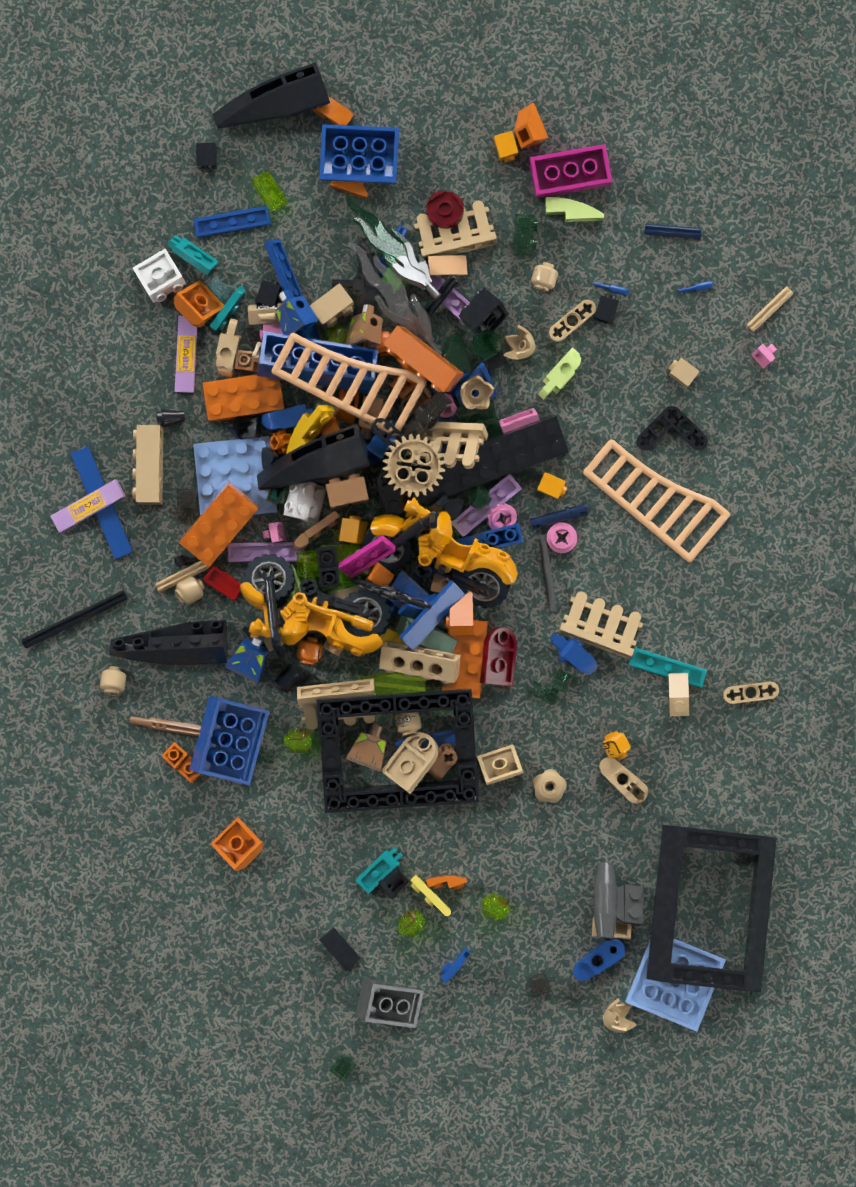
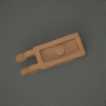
(315, 531)

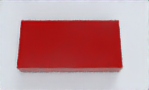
(223, 583)

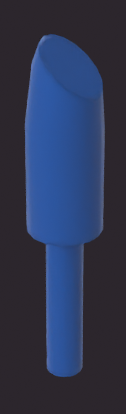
(699, 286)
(613, 288)

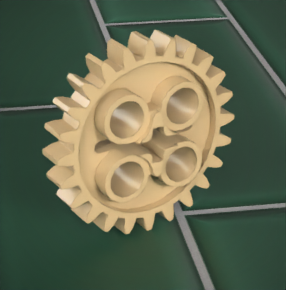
(411, 483)

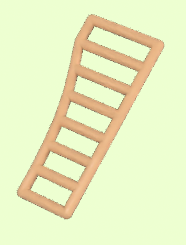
(345, 362)
(672, 488)

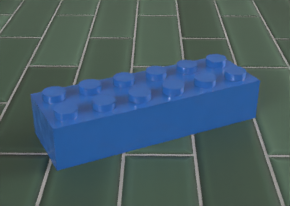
(273, 344)

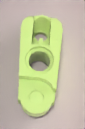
(561, 373)

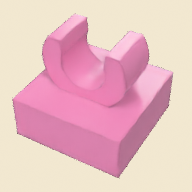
(764, 355)
(275, 532)

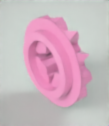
(509, 518)
(562, 528)

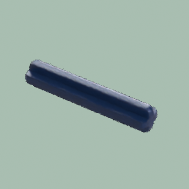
(672, 231)

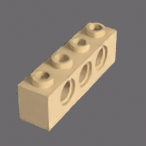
(428, 657)

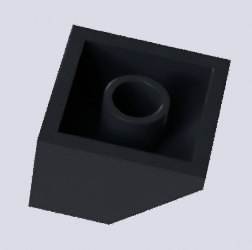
(483, 312)

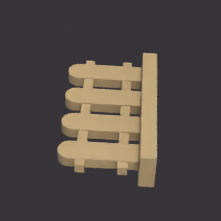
(467, 243)
(454, 435)
(608, 633)
(309, 694)

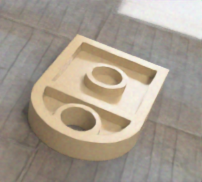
(411, 761)

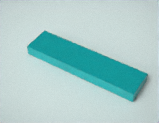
(664, 666)

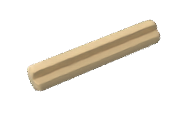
(769, 309)
(181, 575)

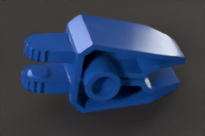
(573, 653)

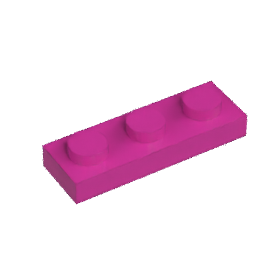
(367, 556)

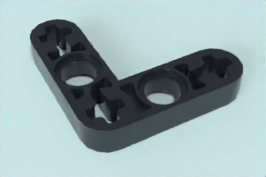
(667, 424)
(387, 425)

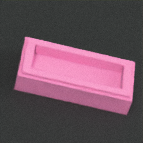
(518, 420)

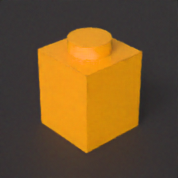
(506, 146)
(552, 486)
(353, 530)

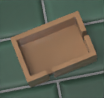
(347, 491)

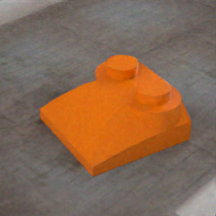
(197, 304)
(238, 845)

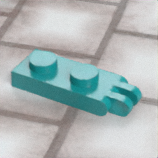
(192, 254)
(230, 307)
(378, 870)

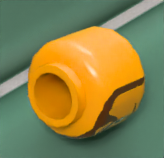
(616, 745)

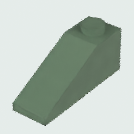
(434, 640)

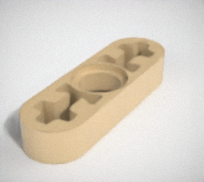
(586, 315)
(736, 689)

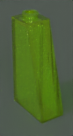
(395, 683)

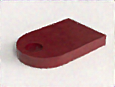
(499, 657)

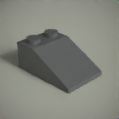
(389, 1003)

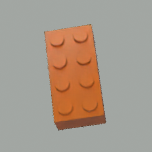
(423, 359)
(242, 397)
(219, 524)
(471, 652)

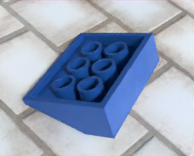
(359, 154)
(229, 740)

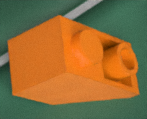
(529, 127)

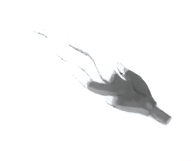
(396, 296)

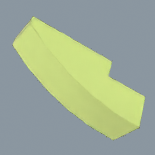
(573, 210)

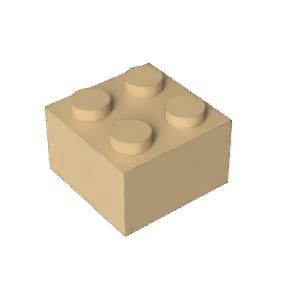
(332, 306)

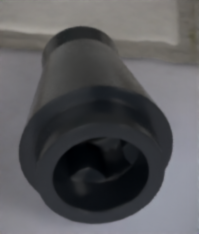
(169, 417)

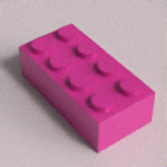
(570, 171)

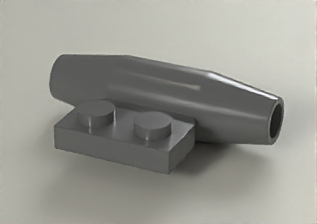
(615, 903)

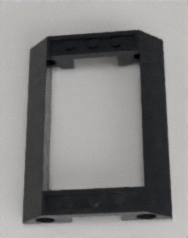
(393, 796)
(665, 907)

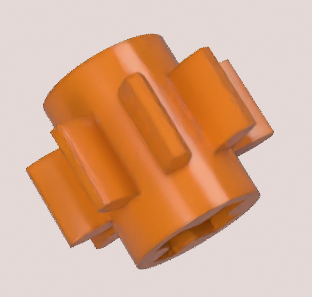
(280, 441)

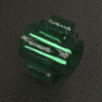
(479, 497)

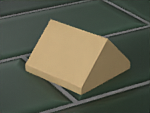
(500, 764)

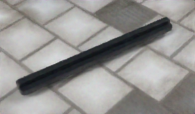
(74, 619)

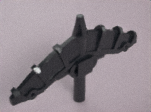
(362, 288)
(390, 593)

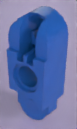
(285, 418)
(585, 969)

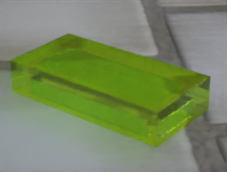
(269, 191)

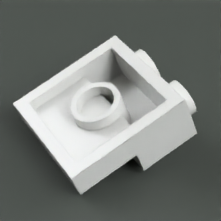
(159, 276)
(305, 502)

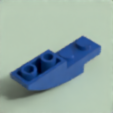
(497, 538)

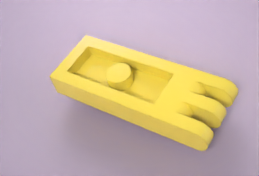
(431, 898)

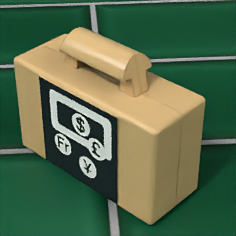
(263, 314)

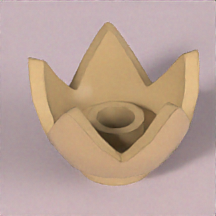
(521, 345)
(484, 390)
(541, 781)
(615, 1016)

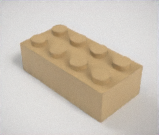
(149, 465)

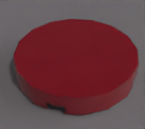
(445, 209)

